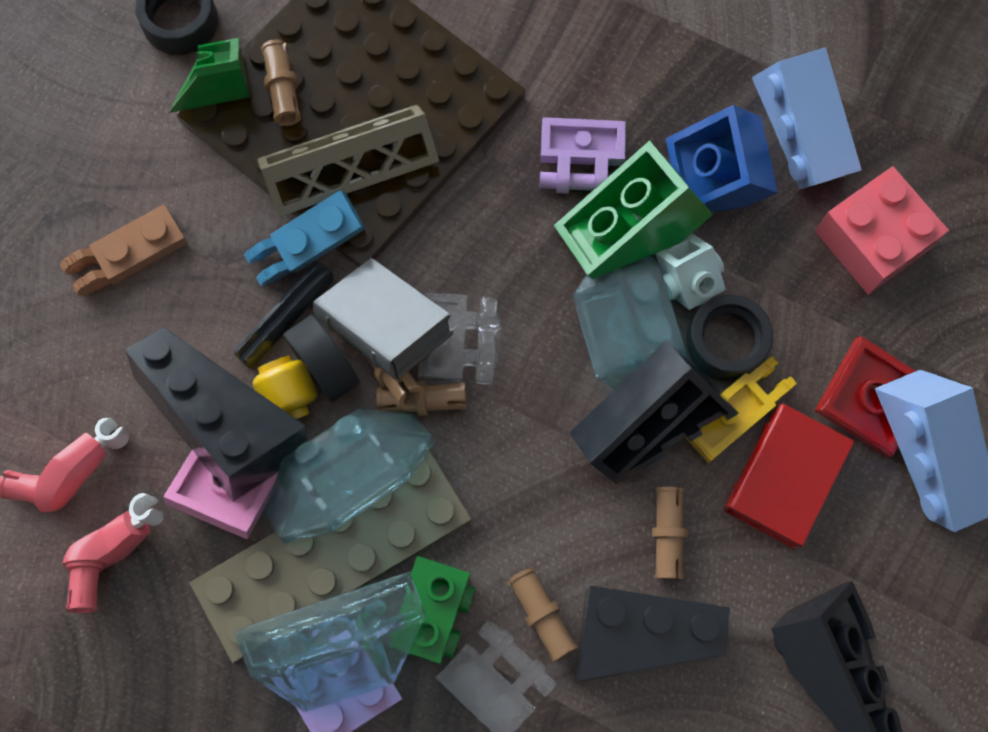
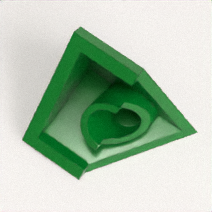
(215, 77)

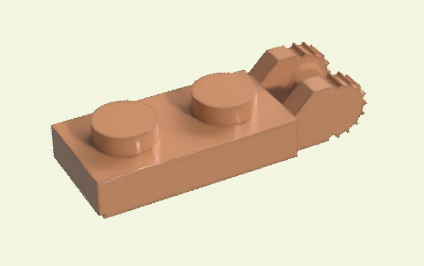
(125, 251)

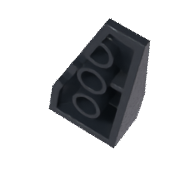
(833, 662)

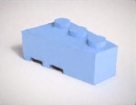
(808, 118)
(941, 445)

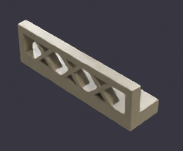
(345, 144)

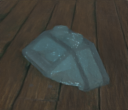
(625, 319)
(345, 471)
(336, 644)

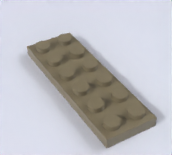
(289, 576)

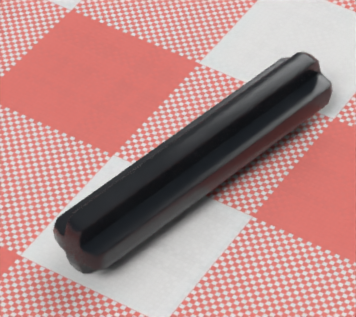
(283, 314)

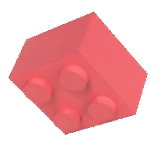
(880, 230)

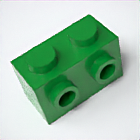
(442, 594)

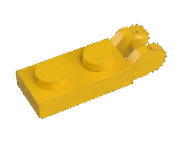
(752, 405)

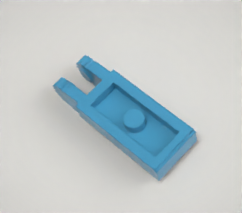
(307, 237)

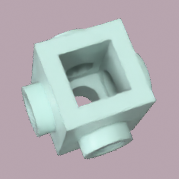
(691, 271)

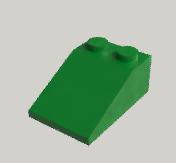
(632, 214)

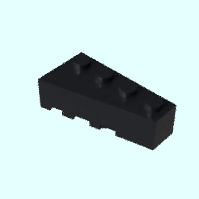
(217, 415)

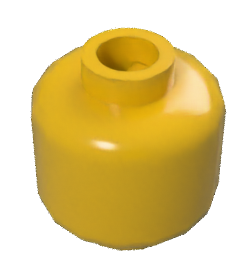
(286, 385)

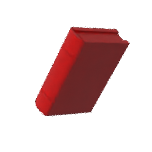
(788, 476)

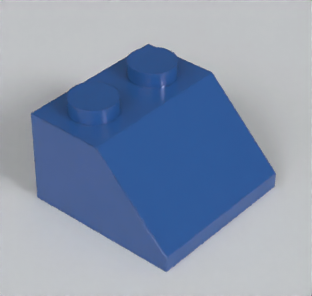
(725, 159)

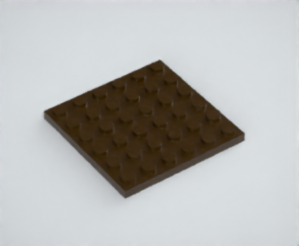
(351, 68)

